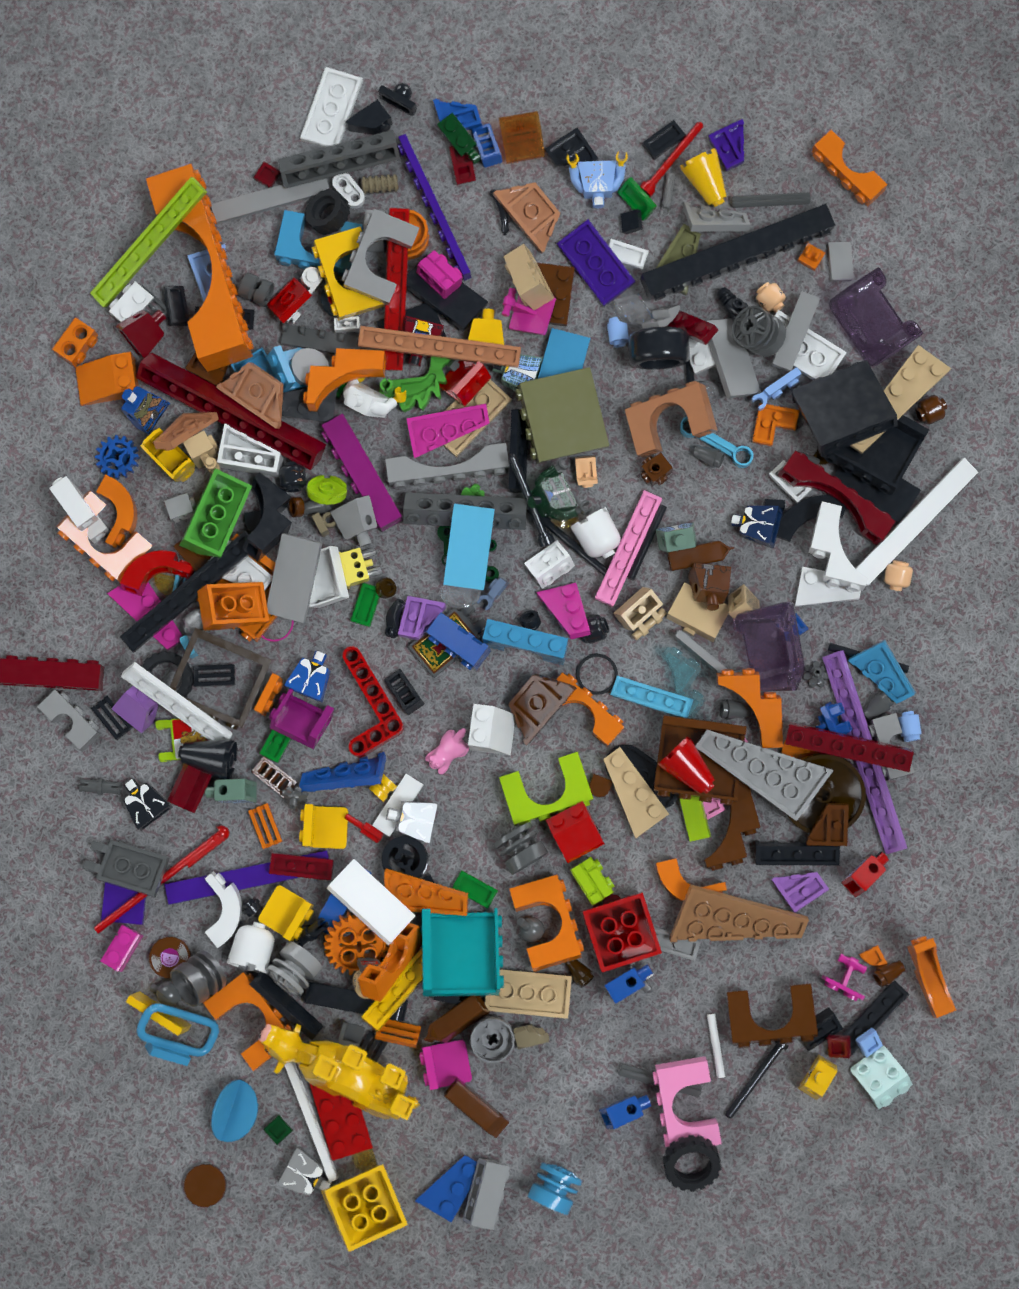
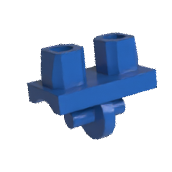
(829, 719)

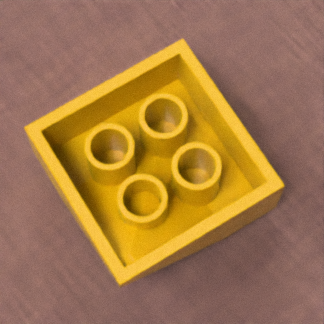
(364, 1207)

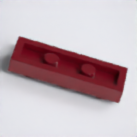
(696, 328)
(301, 867)

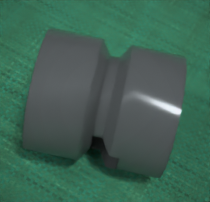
(254, 289)

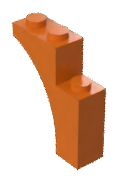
(346, 366)
(766, 707)
(930, 976)

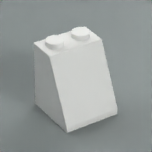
(491, 730)

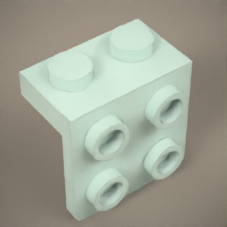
(881, 1077)

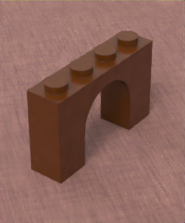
(747, 1032)

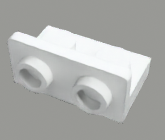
(550, 564)

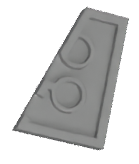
(707, 220)

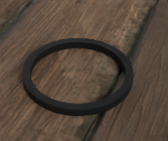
(602, 656)

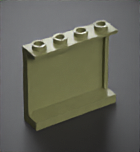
(562, 415)

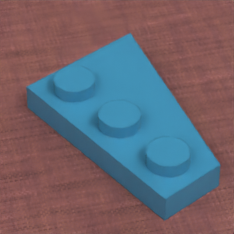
(884, 670)

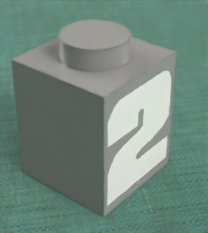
(180, 507)

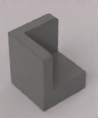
(351, 1034)

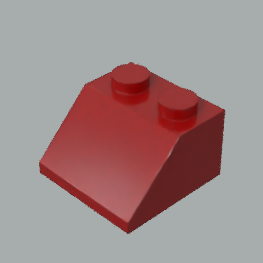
(575, 832)

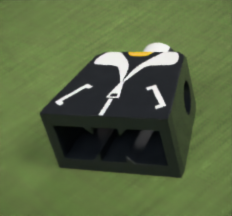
(144, 804)

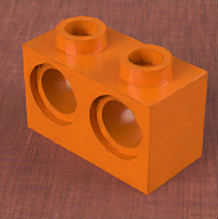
(70, 339)

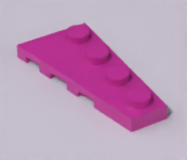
(139, 606)

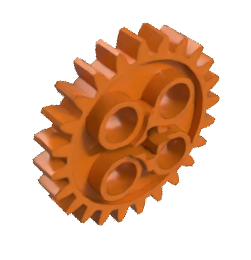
(349, 943)

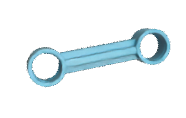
(719, 443)

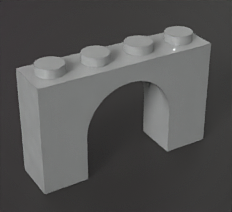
(379, 227)

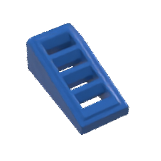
(492, 156)

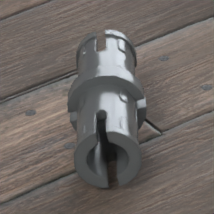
(100, 786)

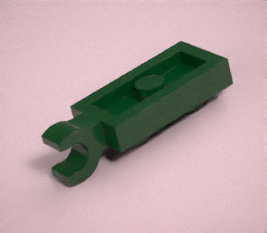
(459, 137)

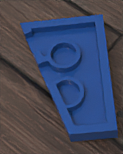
(450, 1189)

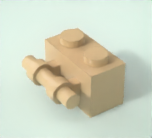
(203, 451)
(638, 609)

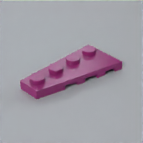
(440, 428)

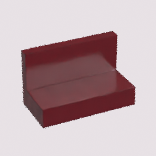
(189, 788)

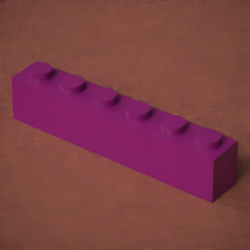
(360, 469)

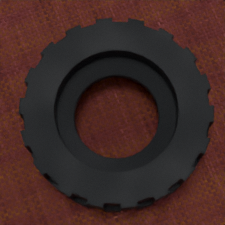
(335, 219)

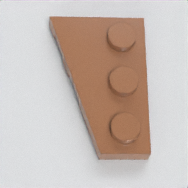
(184, 428)

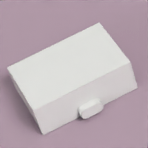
(329, 579)

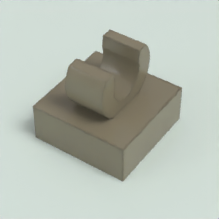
(321, 523)

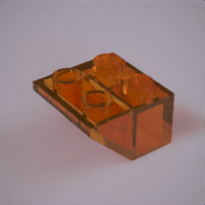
(521, 137)

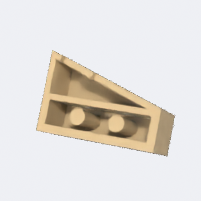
(528, 278)

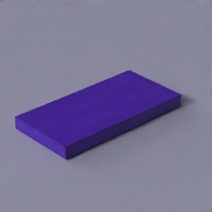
(596, 262)

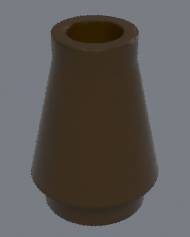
(581, 974)

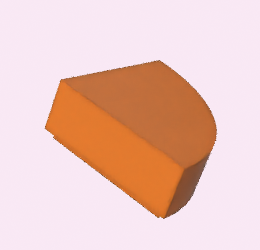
(873, 957)

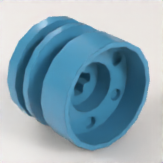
(555, 1187)

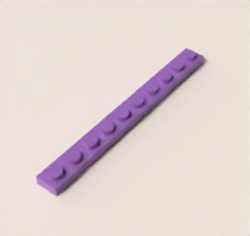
(872, 775)

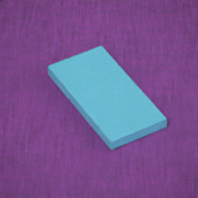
(469, 546)

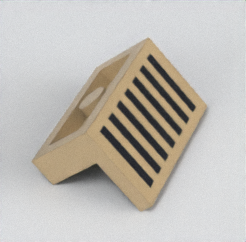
(741, 601)

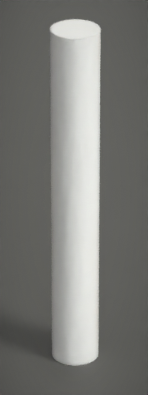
(716, 1046)

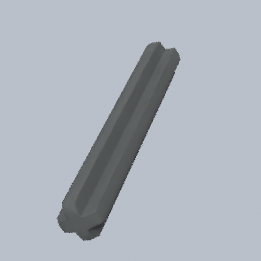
(771, 200)
(647, 1077)

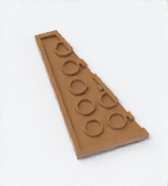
(727, 917)

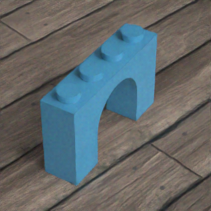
(290, 249)
(502, 635)

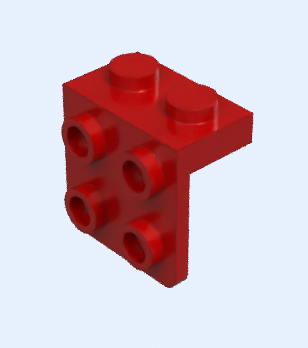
(465, 381)

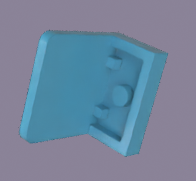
(280, 366)

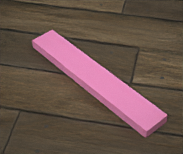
(628, 548)

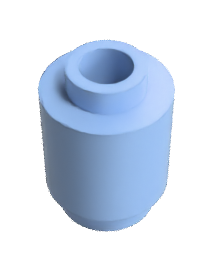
(617, 332)
(910, 726)

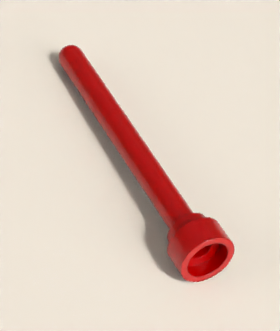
(649, 186)

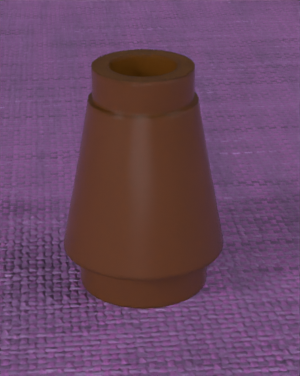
(888, 973)

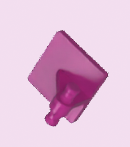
(525, 318)
(851, 965)

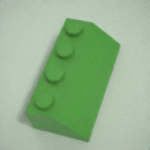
(215, 514)

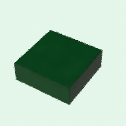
(278, 1130)

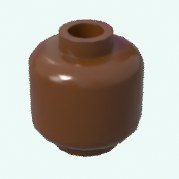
(931, 409)

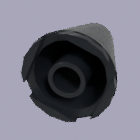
(210, 757)

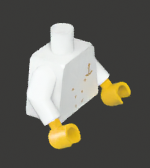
(368, 401)

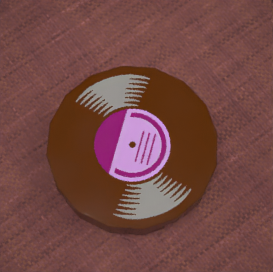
(167, 955)

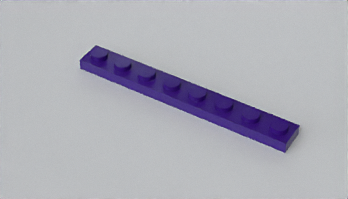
(430, 200)

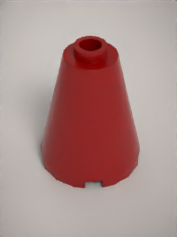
(688, 767)

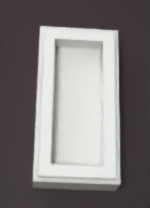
(629, 254)

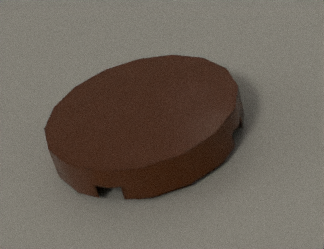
(205, 1185)

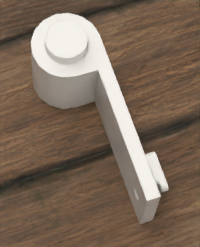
(310, 280)

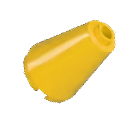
(706, 177)

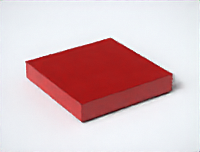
(289, 300)

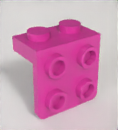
(445, 1063)

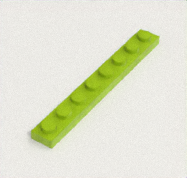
(148, 242)

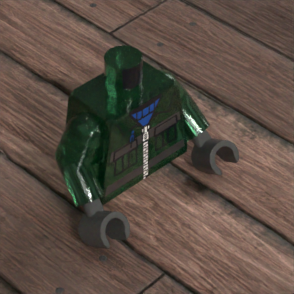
(554, 496)

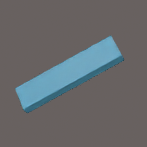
(651, 697)

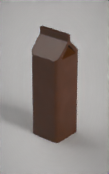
(702, 553)
(457, 1020)
(476, 1108)

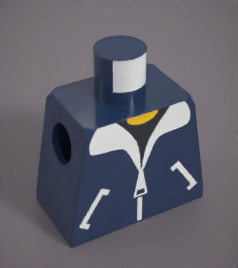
(759, 524)

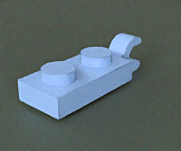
(776, 389)

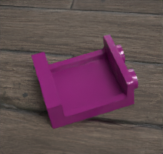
(300, 719)

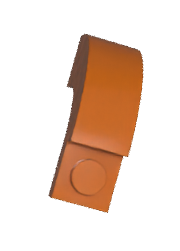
(126, 510)
(675, 884)

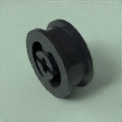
(400, 843)

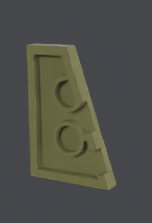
(682, 246)

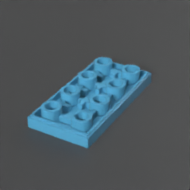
(564, 353)

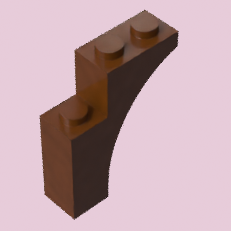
(742, 820)

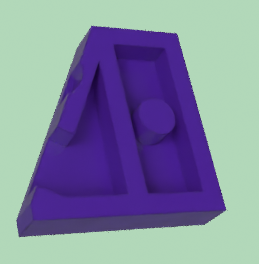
(729, 144)

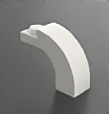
(231, 910)

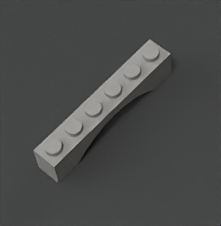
(406, 471)

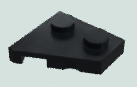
(570, 144)

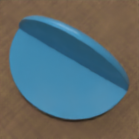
(234, 1111)

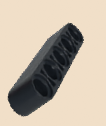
(344, 1000)

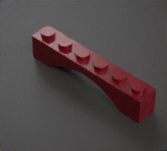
(870, 520)

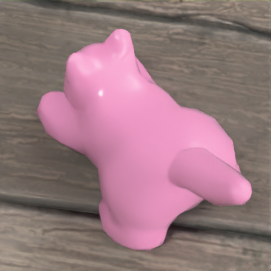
(450, 747)

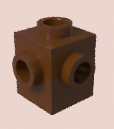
(657, 463)

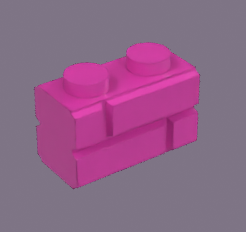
(439, 274)
(122, 948)

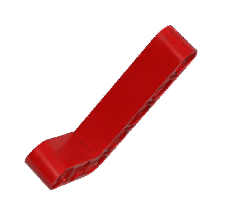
(375, 701)

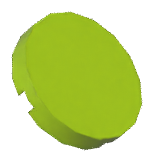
(326, 490)

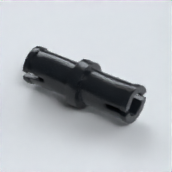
(311, 932)

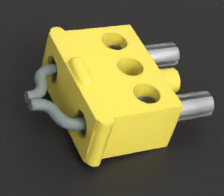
(351, 572)

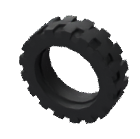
(171, 657)
(691, 1145)

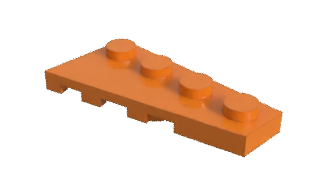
(422, 894)

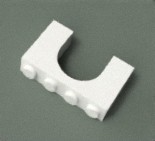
(78, 510)

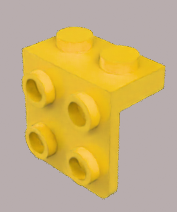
(324, 827)
(286, 913)

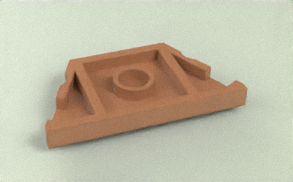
(530, 211)
(256, 392)

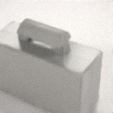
(839, 261)

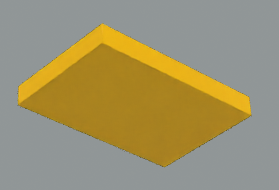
(174, 1024)

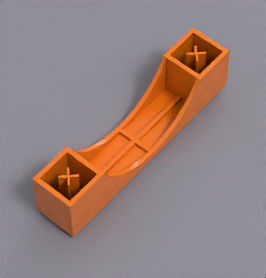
(218, 326)

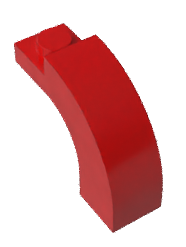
(151, 564)

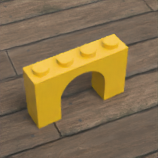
(328, 251)

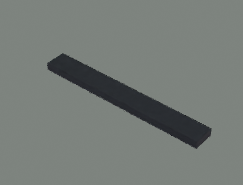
(185, 594)

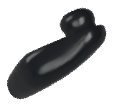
(393, 618)

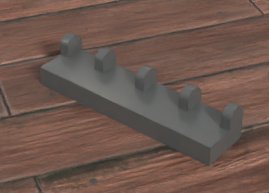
(317, 339)

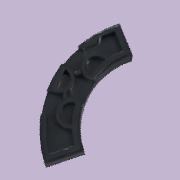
(801, 513)

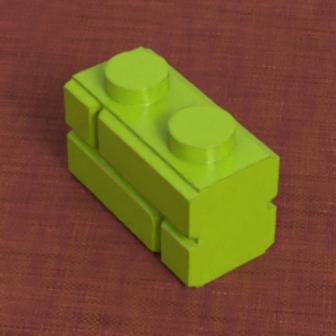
(592, 881)

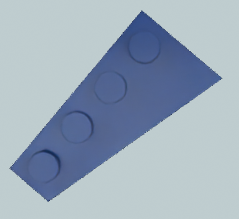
(344, 775)

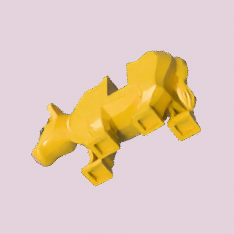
(342, 1072)

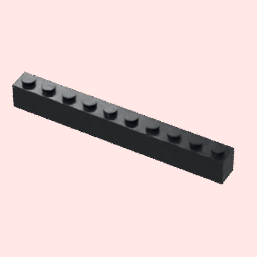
(736, 252)

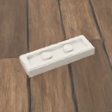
(406, 791)

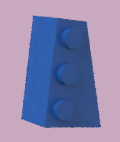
(458, 642)

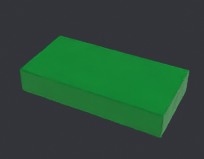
(637, 198)
(365, 605)
(476, 889)

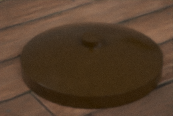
(842, 786)

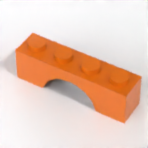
(865, 186)
(606, 726)
(378, 980)

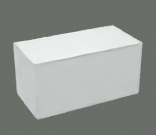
(347, 325)

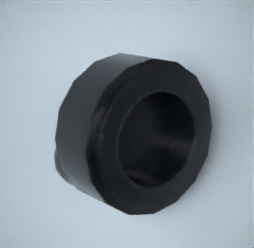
(530, 620)

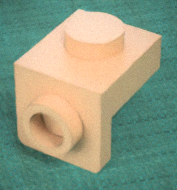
(586, 471)

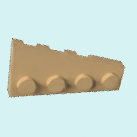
(637, 798)

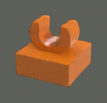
(811, 257)

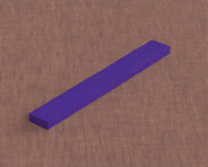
(243, 879)

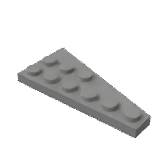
(775, 776)

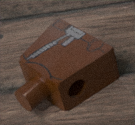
(710, 584)

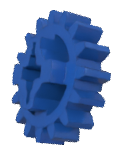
(124, 455)

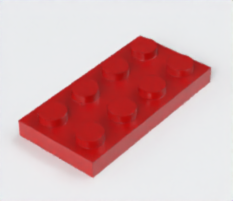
(342, 1124)

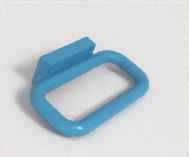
(169, 1049)

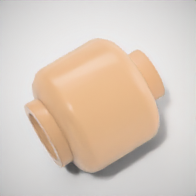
(898, 575)

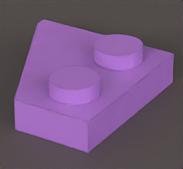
(419, 616)
(800, 889)

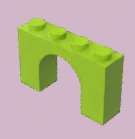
(525, 810)

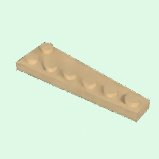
(909, 385)

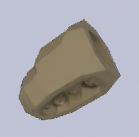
(530, 1036)

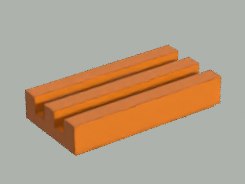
(252, 814)
(399, 1029)

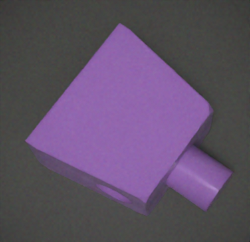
(136, 709)

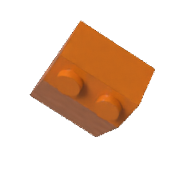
(106, 378)
(232, 605)

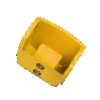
(173, 462)

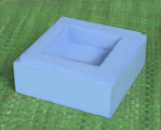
(869, 1042)

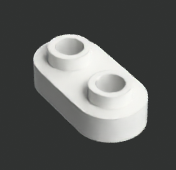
(349, 191)

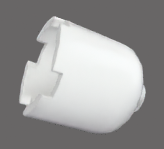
(597, 534)
(252, 948)

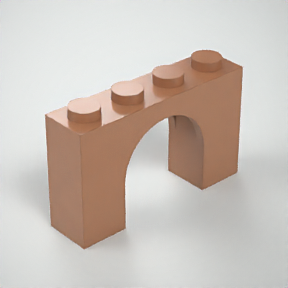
(644, 416)

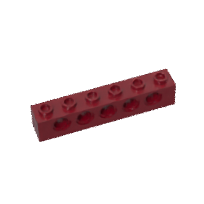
(849, 747)

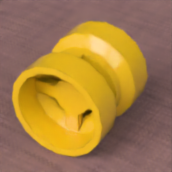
(383, 789)

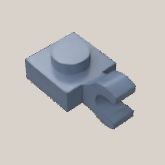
(496, 589)

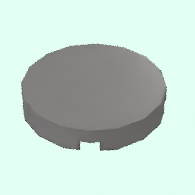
(303, 360)

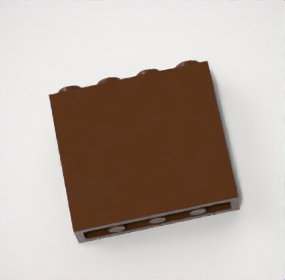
(673, 732)

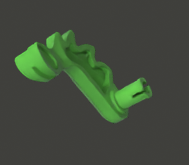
(418, 388)

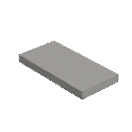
(732, 362)
(293, 577)

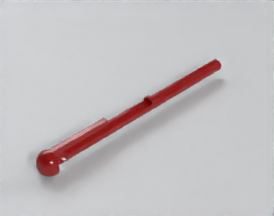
(189, 860)

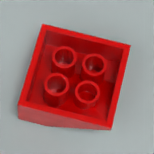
(621, 932)

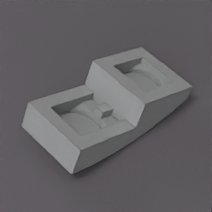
(662, 316)

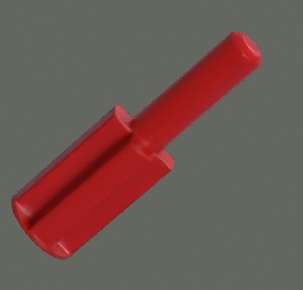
(366, 829)

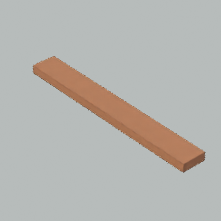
(439, 346)

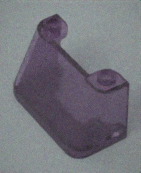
(872, 320)
(773, 645)

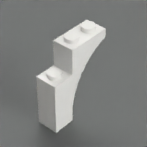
(827, 544)

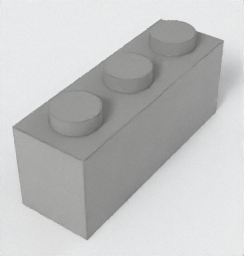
(486, 1194)

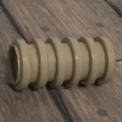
(379, 184)

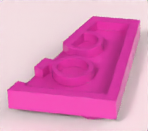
(567, 608)

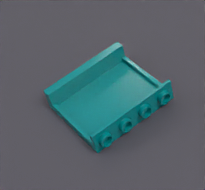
(461, 954)

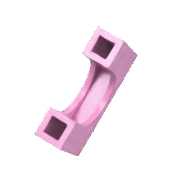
(672, 1078)

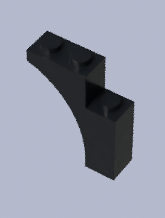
(272, 523)

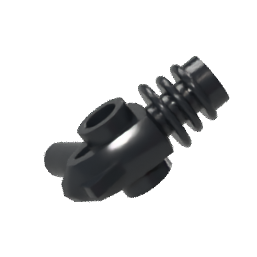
(730, 303)

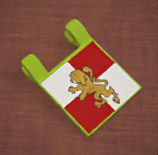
(180, 734)

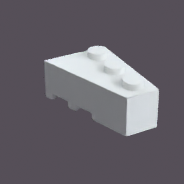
(247, 455)

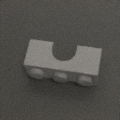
(57, 706)
(882, 730)

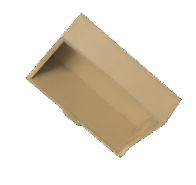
(695, 615)

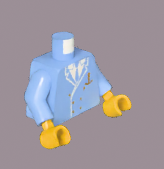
(597, 178)

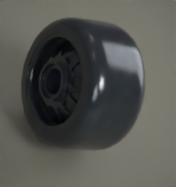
(659, 348)

